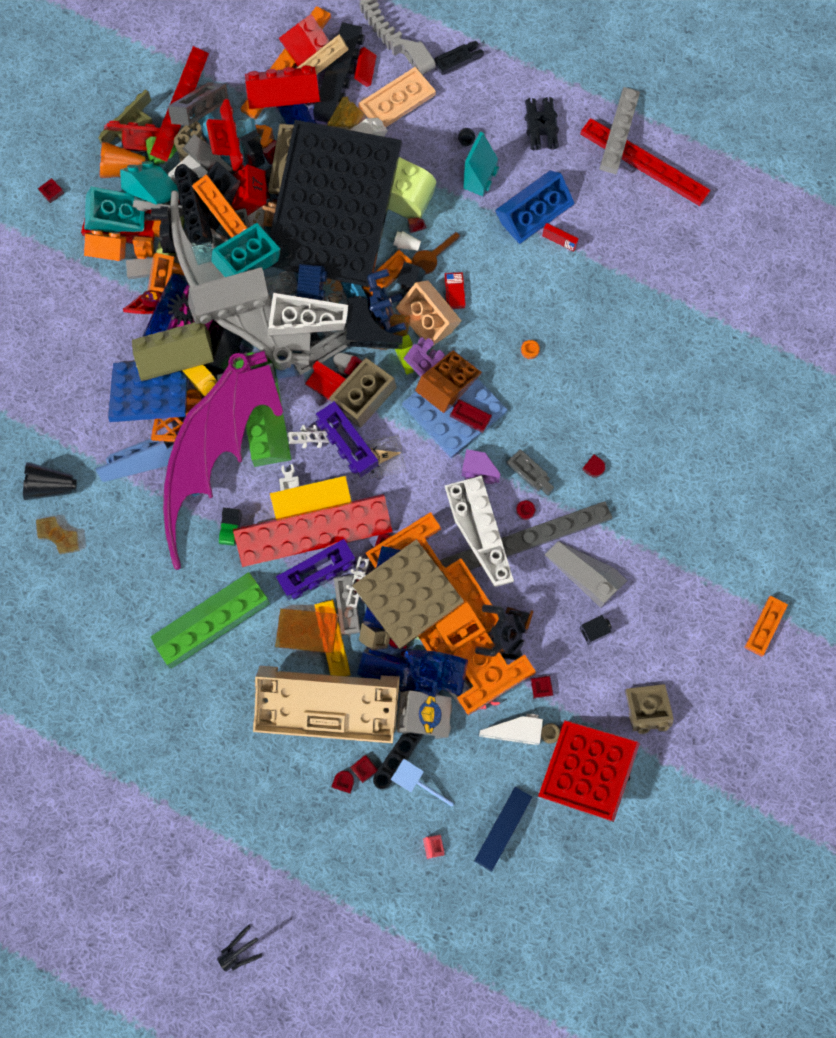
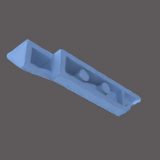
(136, 459)

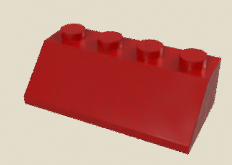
(282, 87)

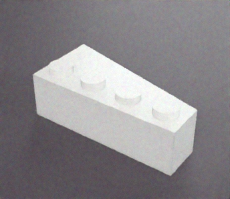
(304, 315)

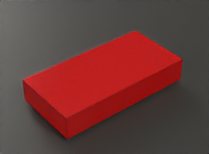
(365, 66)

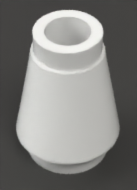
(406, 241)

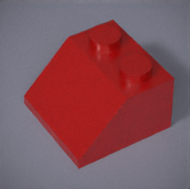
(304, 40)

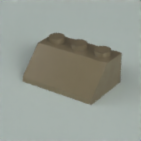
(363, 392)

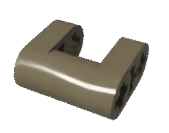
(183, 136)

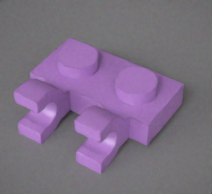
(419, 359)

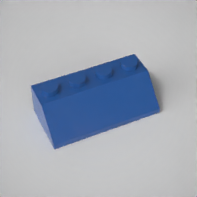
(535, 206)

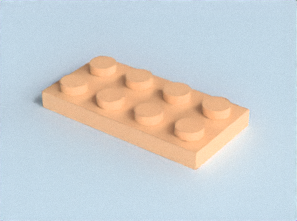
(398, 97)

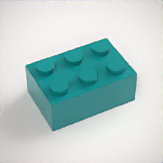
(246, 252)

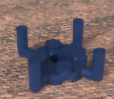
(382, 304)

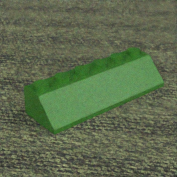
(266, 432)
(209, 620)

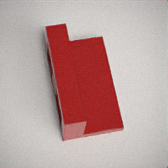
(324, 380)

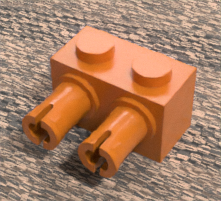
(161, 270)

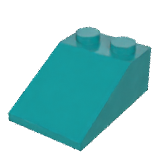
(480, 166)
(147, 182)
(112, 211)

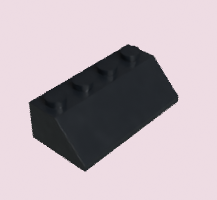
(223, 346)

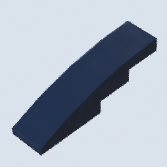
(503, 829)

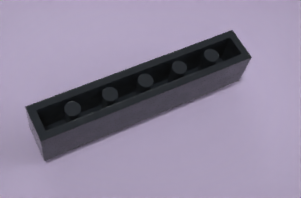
(338, 74)

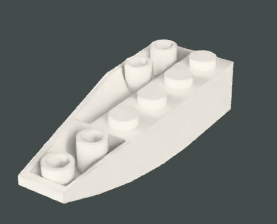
(477, 523)

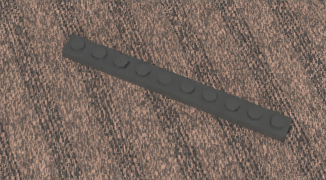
(541, 534)

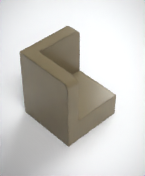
(374, 637)

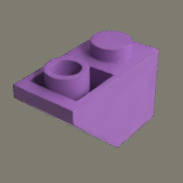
(479, 464)

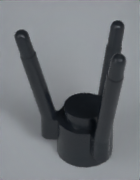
(229, 959)

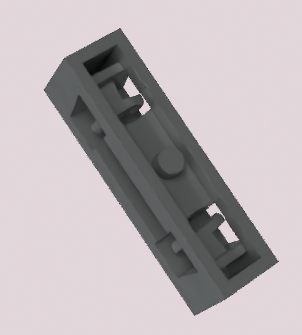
(199, 102)

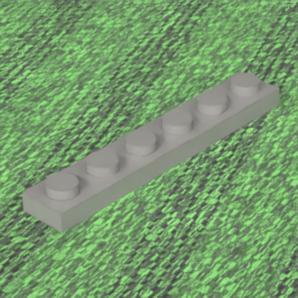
(619, 130)

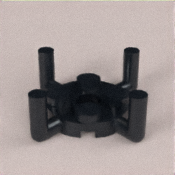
(506, 633)

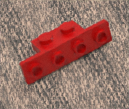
(133, 136)
(224, 137)

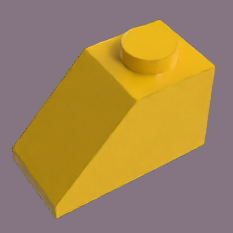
(201, 379)

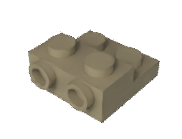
(649, 708)

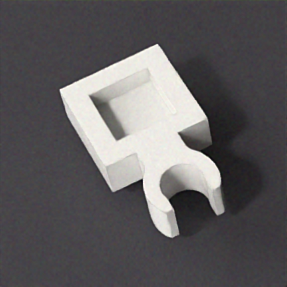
(289, 481)

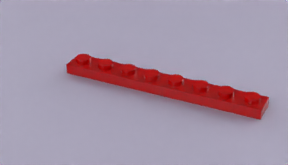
(187, 83)
(649, 164)

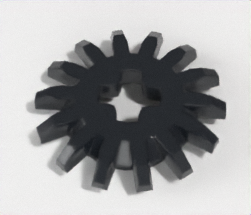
(180, 314)

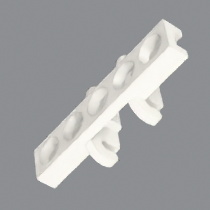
(306, 432)
(356, 572)

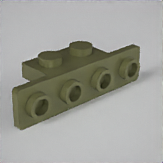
(131, 113)

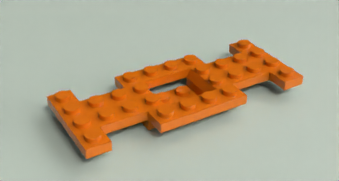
(463, 627)

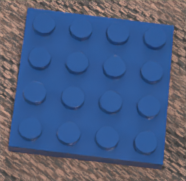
(145, 399)

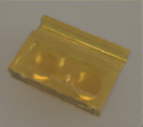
(346, 114)

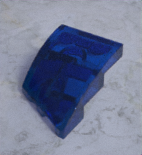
(436, 671)

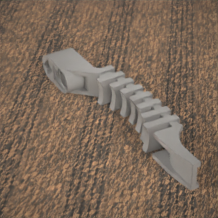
(413, 51)

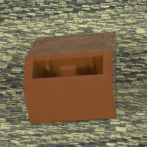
(447, 381)

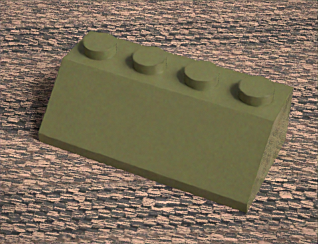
(172, 350)

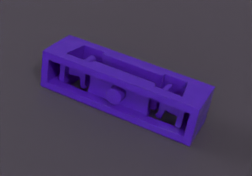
(364, 464)
(291, 578)

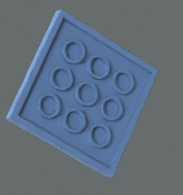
(446, 431)

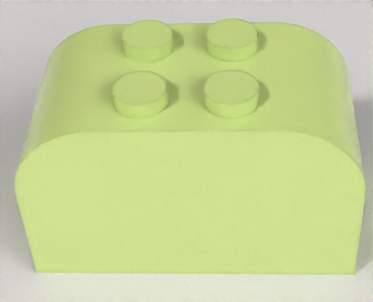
(411, 190)

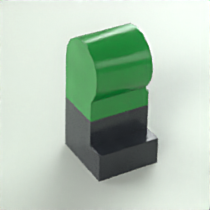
(230, 520)

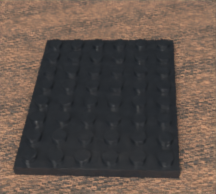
(334, 200)

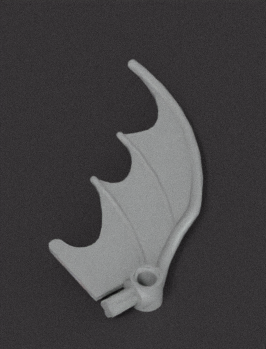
(249, 325)

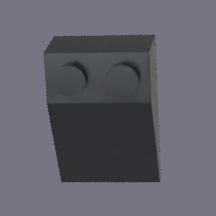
(227, 186)

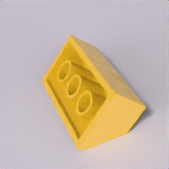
(310, 497)

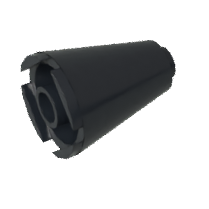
(46, 482)

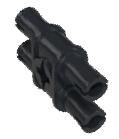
(541, 123)

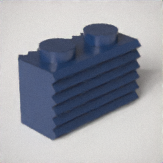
(311, 282)

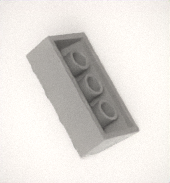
(228, 296)

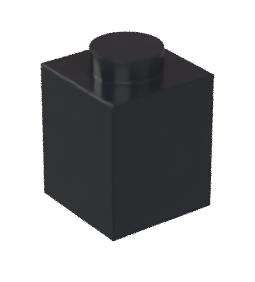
(410, 275)
(596, 629)

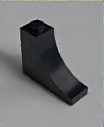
(364, 331)

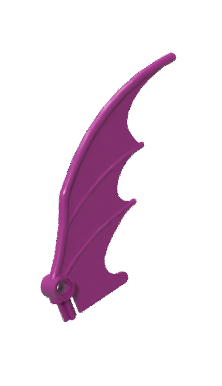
(211, 429)

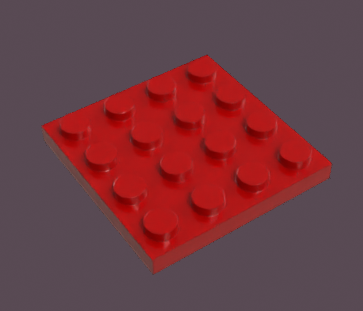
(589, 770)

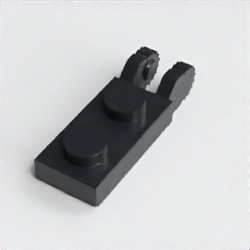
(458, 57)

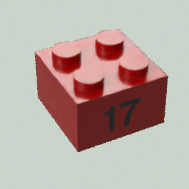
(251, 190)

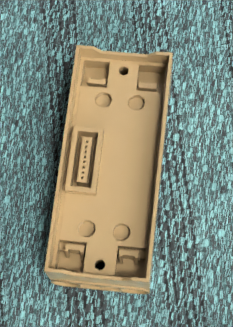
(325, 705)

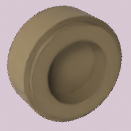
(550, 733)

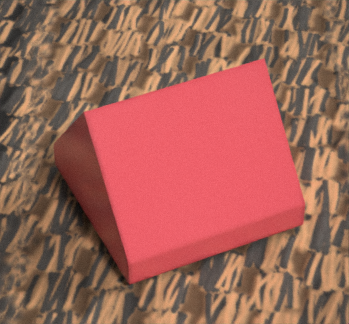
(433, 846)

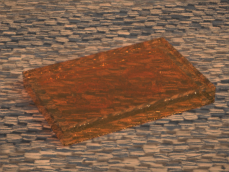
(306, 630)

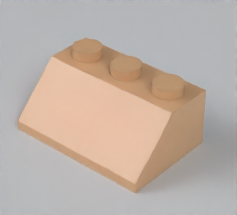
(428, 312)

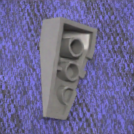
(589, 574)

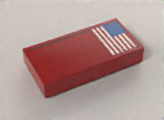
(560, 237)
(455, 290)

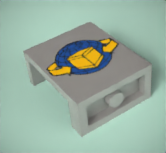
(424, 714)

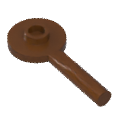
(427, 259)

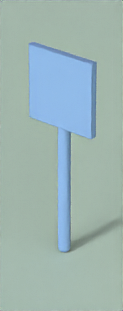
(408, 776)

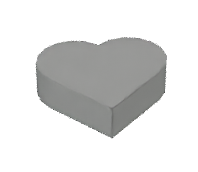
(341, 361)

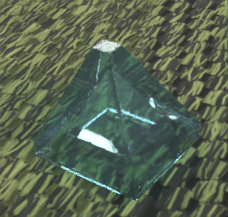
(202, 252)

